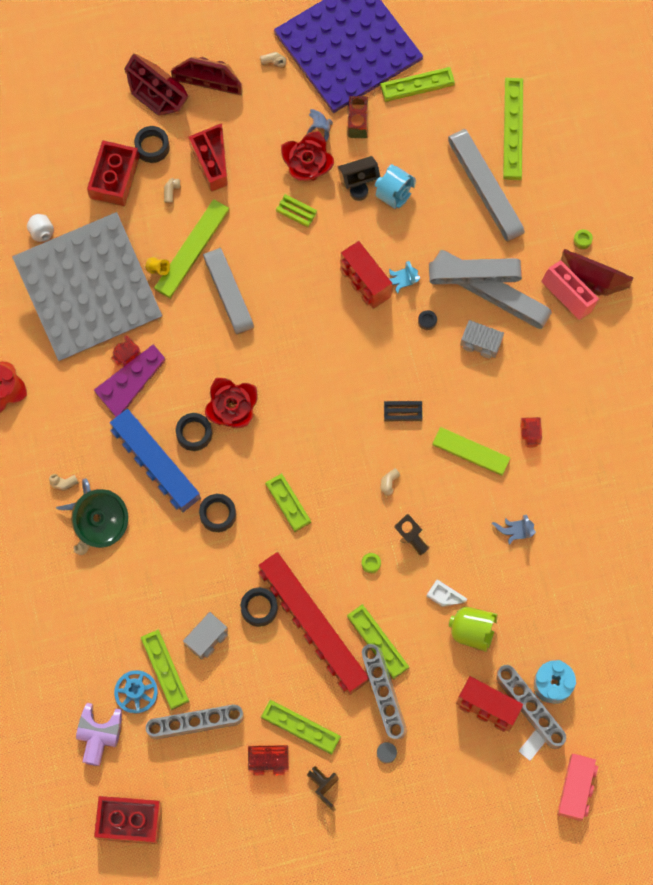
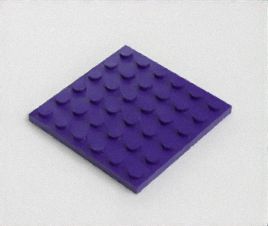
(347, 47)

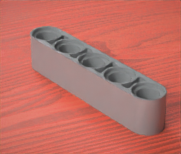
(475, 271)
(228, 291)
(390, 699)
(534, 716)
(186, 728)

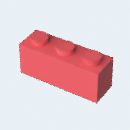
(570, 290)
(577, 787)

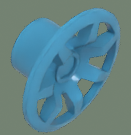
(135, 691)

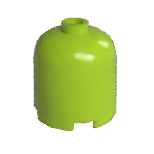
(473, 627)

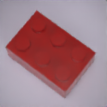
(113, 173)
(365, 275)
(489, 704)
(127, 820)

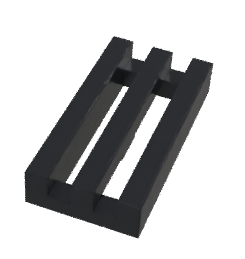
(403, 410)

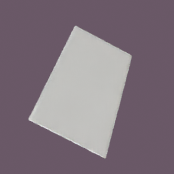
(532, 745)

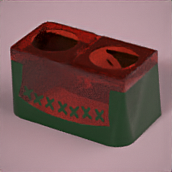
(352, 130)

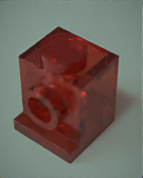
(125, 352)
(532, 431)

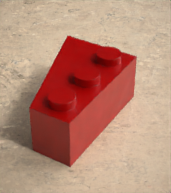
(210, 155)

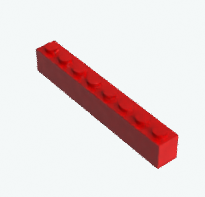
(313, 623)

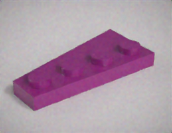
(125, 384)

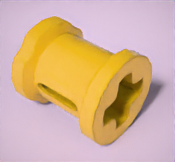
(160, 266)

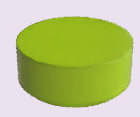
(583, 239)
(371, 563)

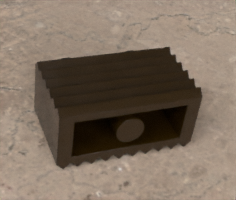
(359, 172)

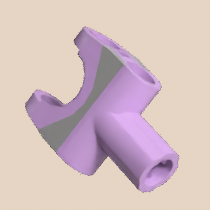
(97, 734)

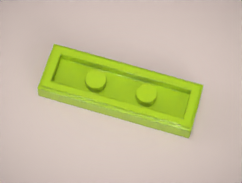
(288, 502)

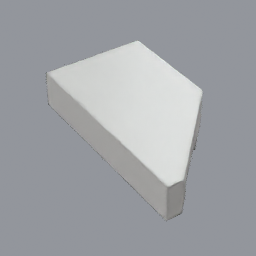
(444, 595)

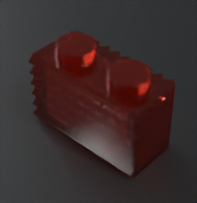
(268, 759)

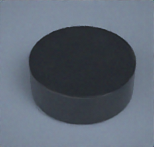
(359, 192)
(427, 320)

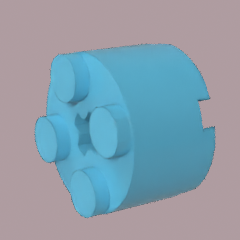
(394, 186)
(557, 671)

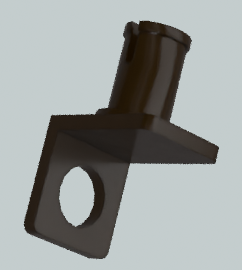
(413, 535)
(324, 784)

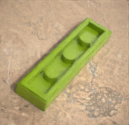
(417, 84)
(471, 451)
(374, 635)
(165, 669)
(300, 727)

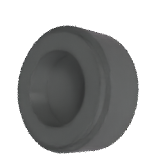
(386, 752)

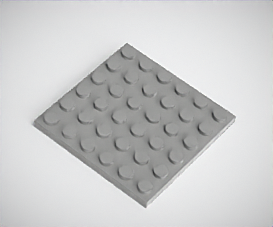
(87, 286)

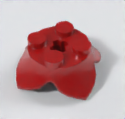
(313, 147)
(12, 387)
(224, 392)

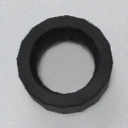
(147, 132)
(193, 417)
(212, 499)
(259, 621)

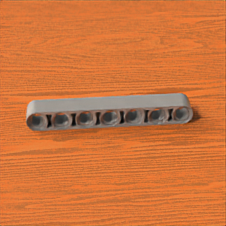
(486, 185)
(506, 298)

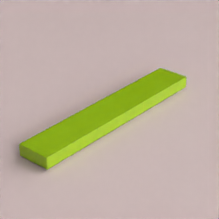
(513, 129)
(192, 248)

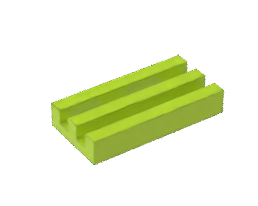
(312, 211)

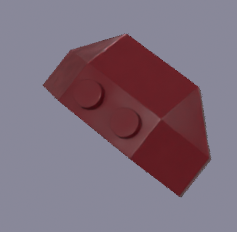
(208, 74)
(154, 86)
(595, 275)

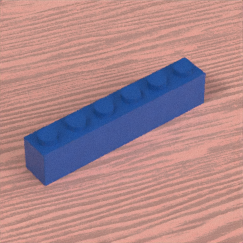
(155, 460)

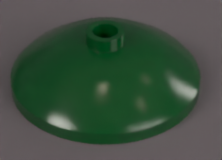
(111, 518)

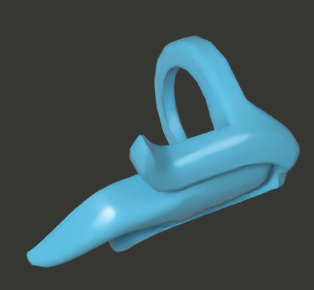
(404, 277)

